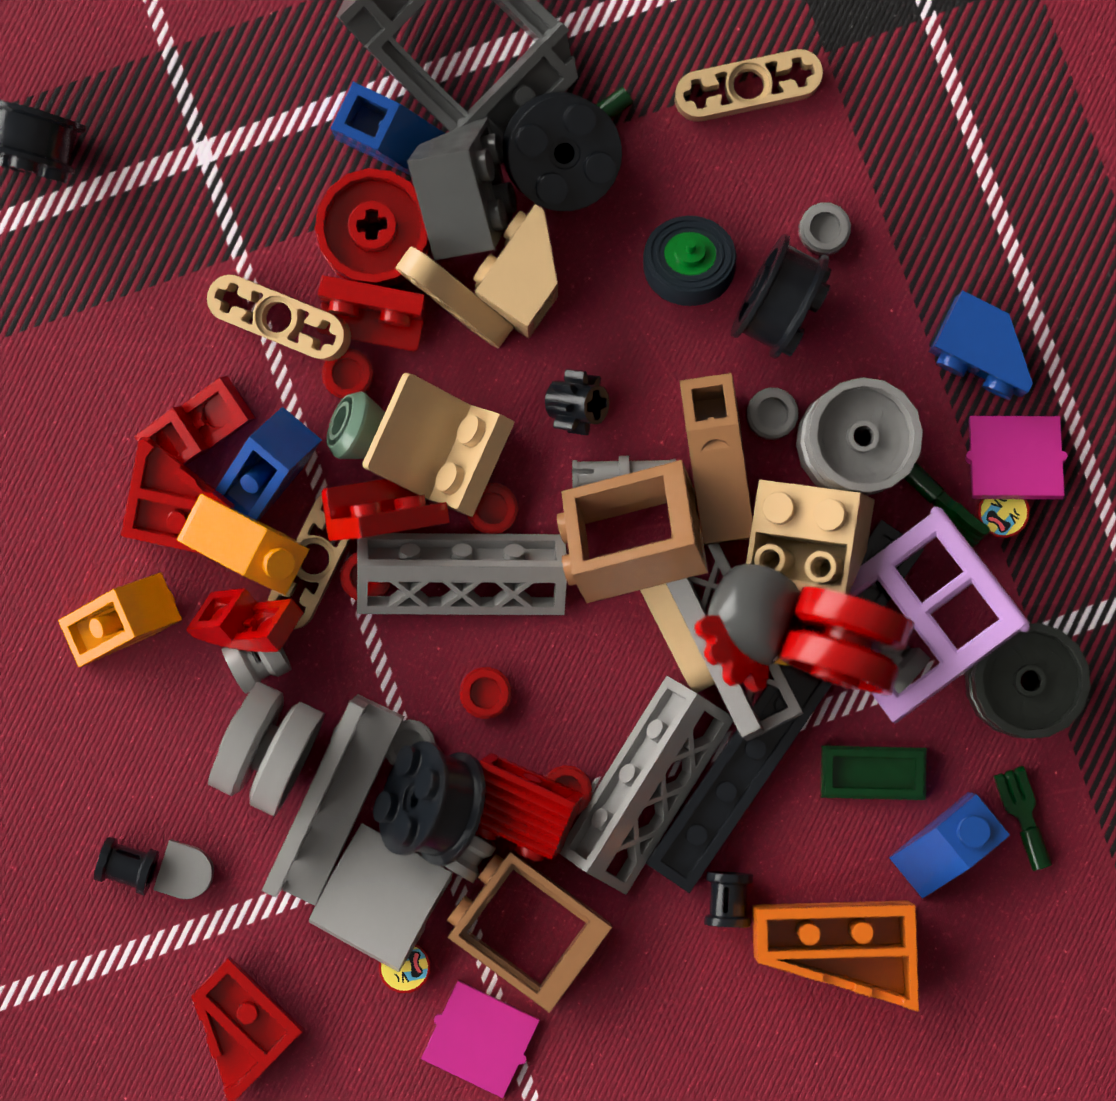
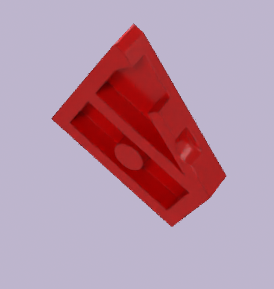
(162, 496)
(241, 1026)

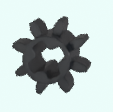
(577, 402)

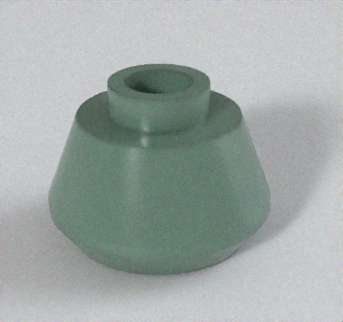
(353, 426)

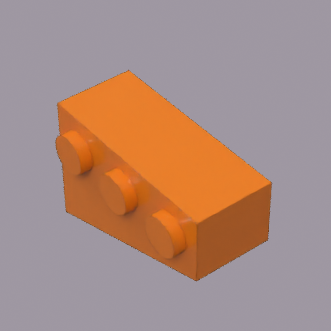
(844, 944)

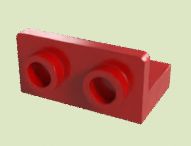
(375, 312)
(377, 509)

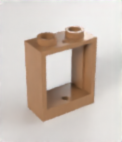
(640, 566)
(571, 961)

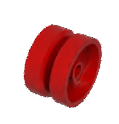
(356, 204)
(844, 648)

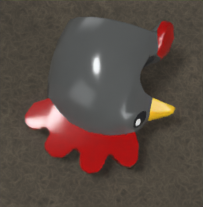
(748, 623)

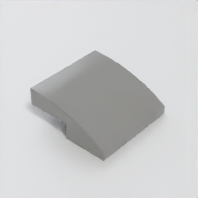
(379, 899)

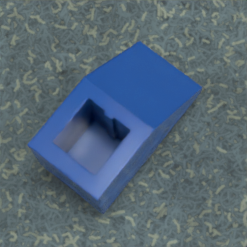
(380, 127)
(983, 342)

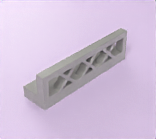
(461, 564)
(736, 698)
(639, 780)
(334, 800)

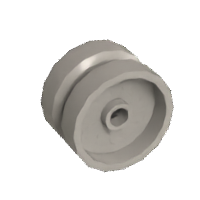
(855, 407)
(261, 746)

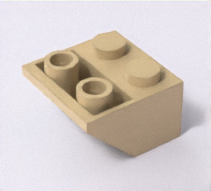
(523, 278)
(810, 533)

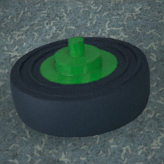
(689, 260)

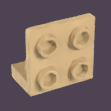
(437, 445)

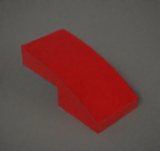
(200, 422)
(242, 623)

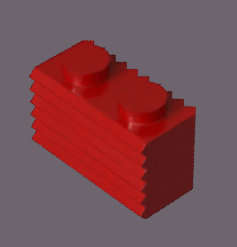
(526, 809)

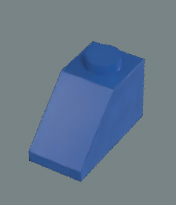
(268, 464)
(949, 845)

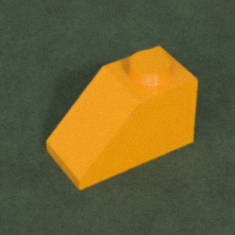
(243, 544)
(120, 619)

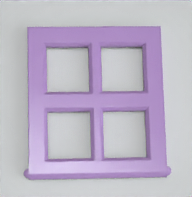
(952, 661)

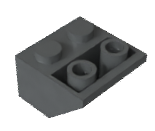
(463, 190)

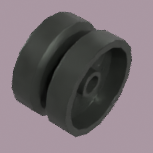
(1059, 690)

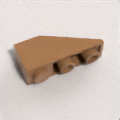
(717, 458)

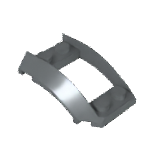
(540, 70)

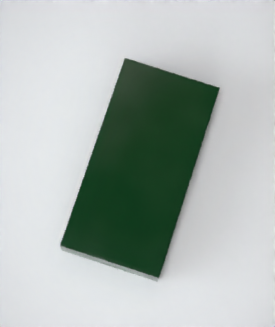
(873, 772)

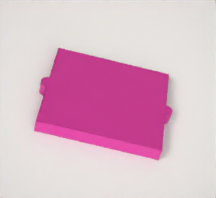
(1016, 457)
(480, 1039)

